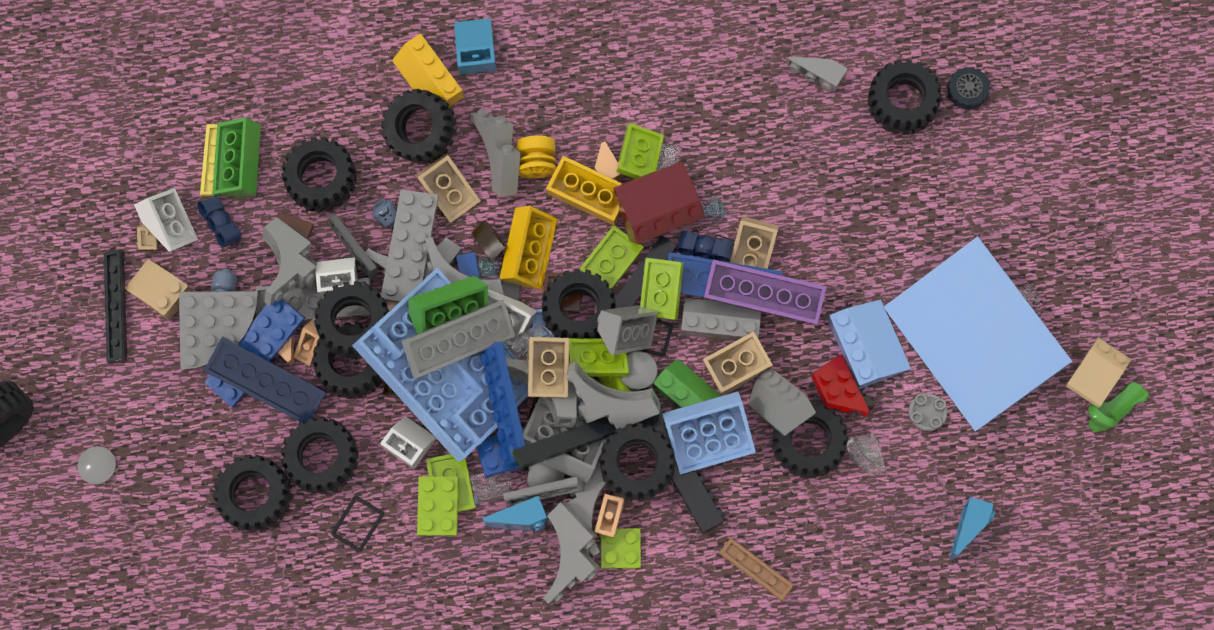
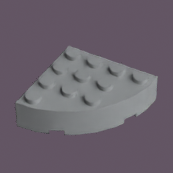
(208, 317)

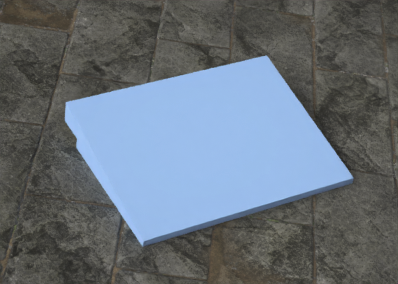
(977, 334)
(448, 400)

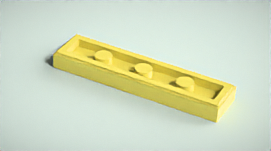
(208, 161)

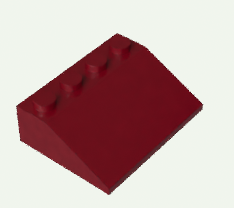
(658, 203)

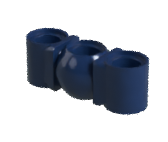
(219, 221)
(705, 246)

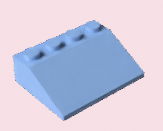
(868, 343)
(709, 432)

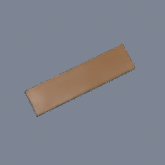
(756, 569)

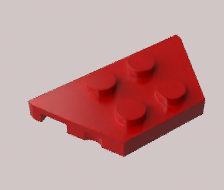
(838, 387)

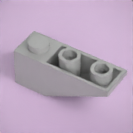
(823, 71)

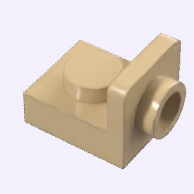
(146, 239)

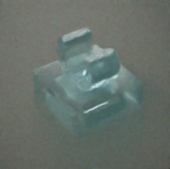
(715, 209)
(487, 268)

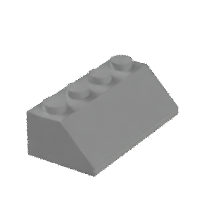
(718, 320)
(627, 328)
(779, 402)

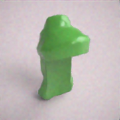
(1113, 411)

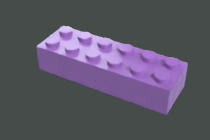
(765, 292)

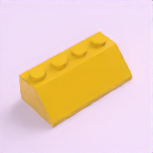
(426, 71)
(585, 190)
(528, 247)

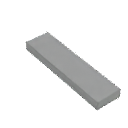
(545, 490)

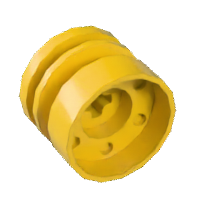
(536, 156)

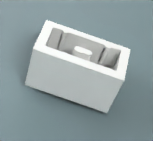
(335, 273)
(408, 442)

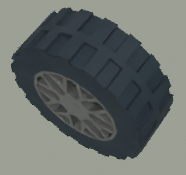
(968, 88)

